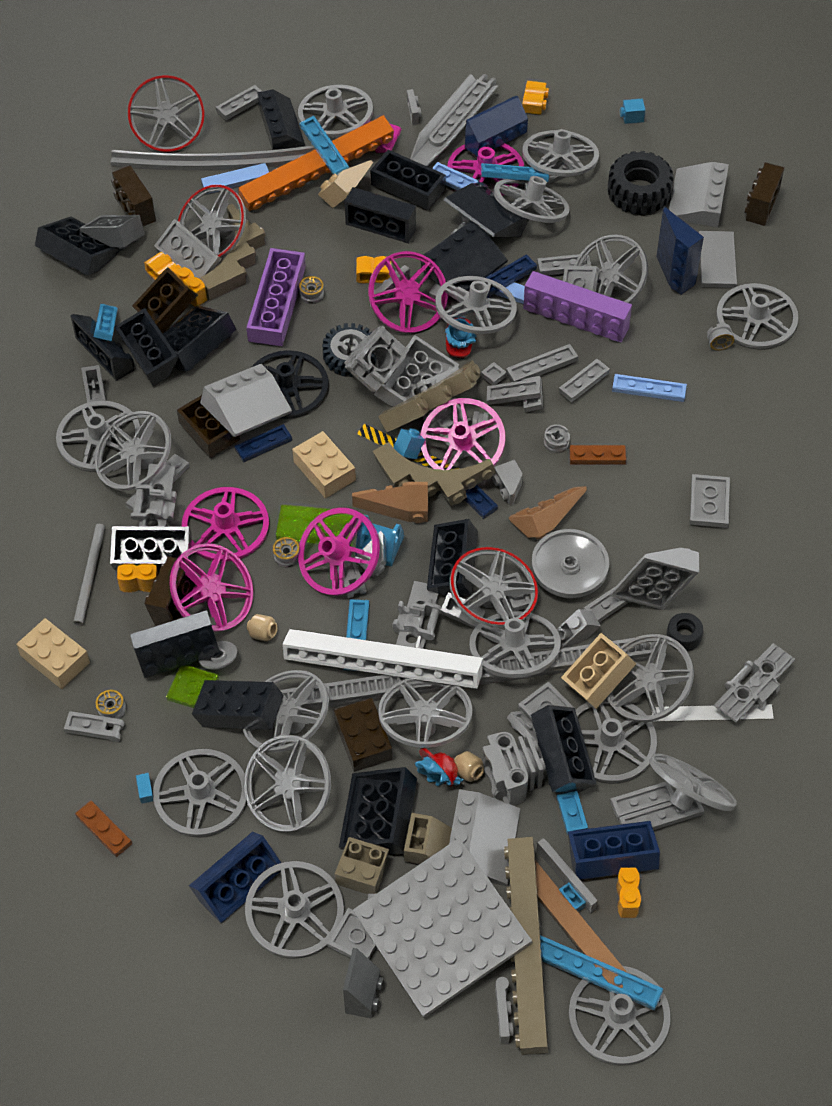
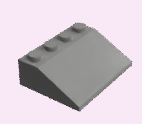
(699, 193)
(420, 363)
(245, 400)
(658, 577)
(484, 830)

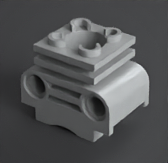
(388, 353)
(512, 766)

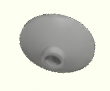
(227, 656)

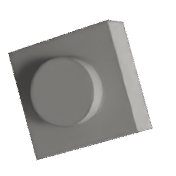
(493, 374)

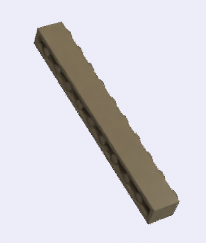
(528, 962)

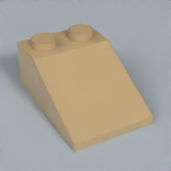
(339, 185)

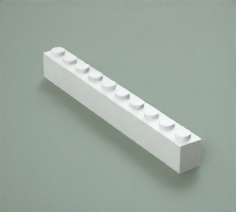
(383, 658)

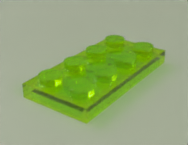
(295, 520)

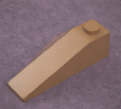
(403, 502)
(545, 517)

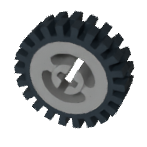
(337, 346)

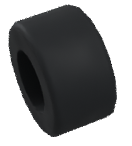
(689, 622)

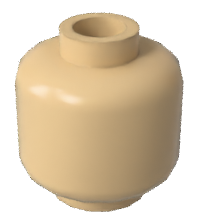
(262, 627)
(469, 766)

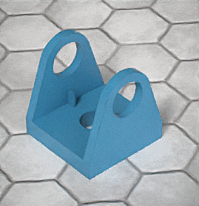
(393, 539)

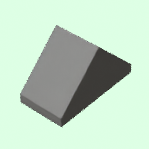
(93, 383)

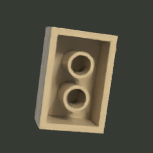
(324, 464)
(53, 653)
(598, 670)

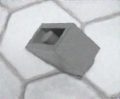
(382, 555)

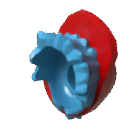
(459, 342)
(438, 768)

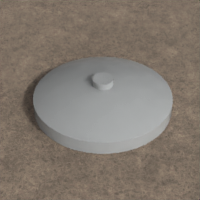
(570, 563)

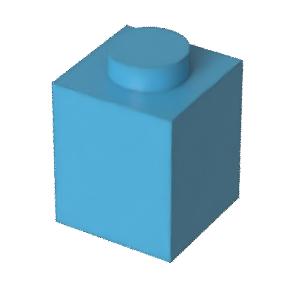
(633, 111)
(409, 443)

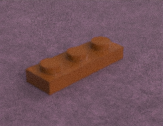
(597, 455)
(103, 829)

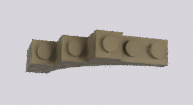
(232, 271)
(434, 396)
(450, 482)

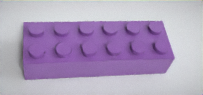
(276, 297)
(577, 306)

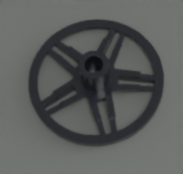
(290, 382)

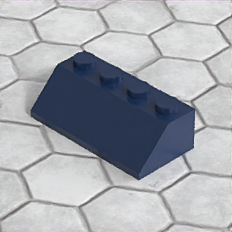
(496, 125)
(610, 848)
(228, 881)

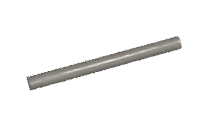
(89, 575)

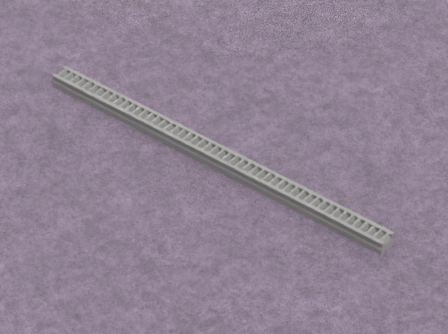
(374, 687)

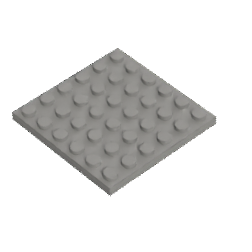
(442, 927)

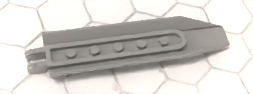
(452, 118)

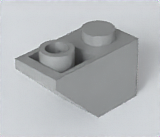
(509, 479)
(452, 611)
(578, 627)

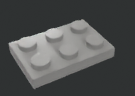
(709, 500)

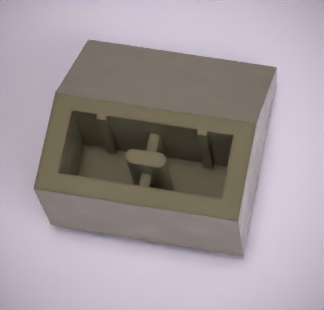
(425, 838)
(361, 866)

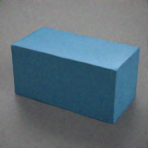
(144, 788)
(572, 897)

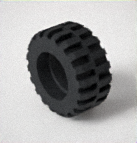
(640, 167)

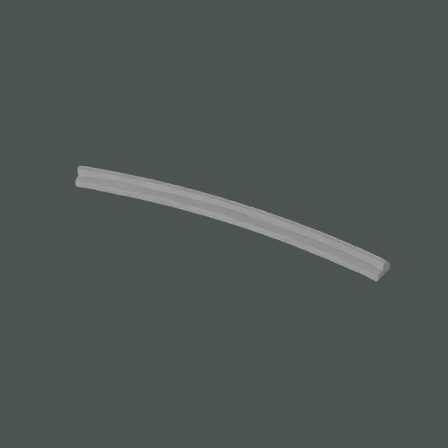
(207, 161)

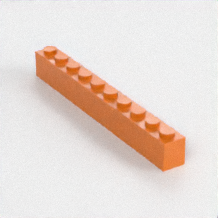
(312, 166)

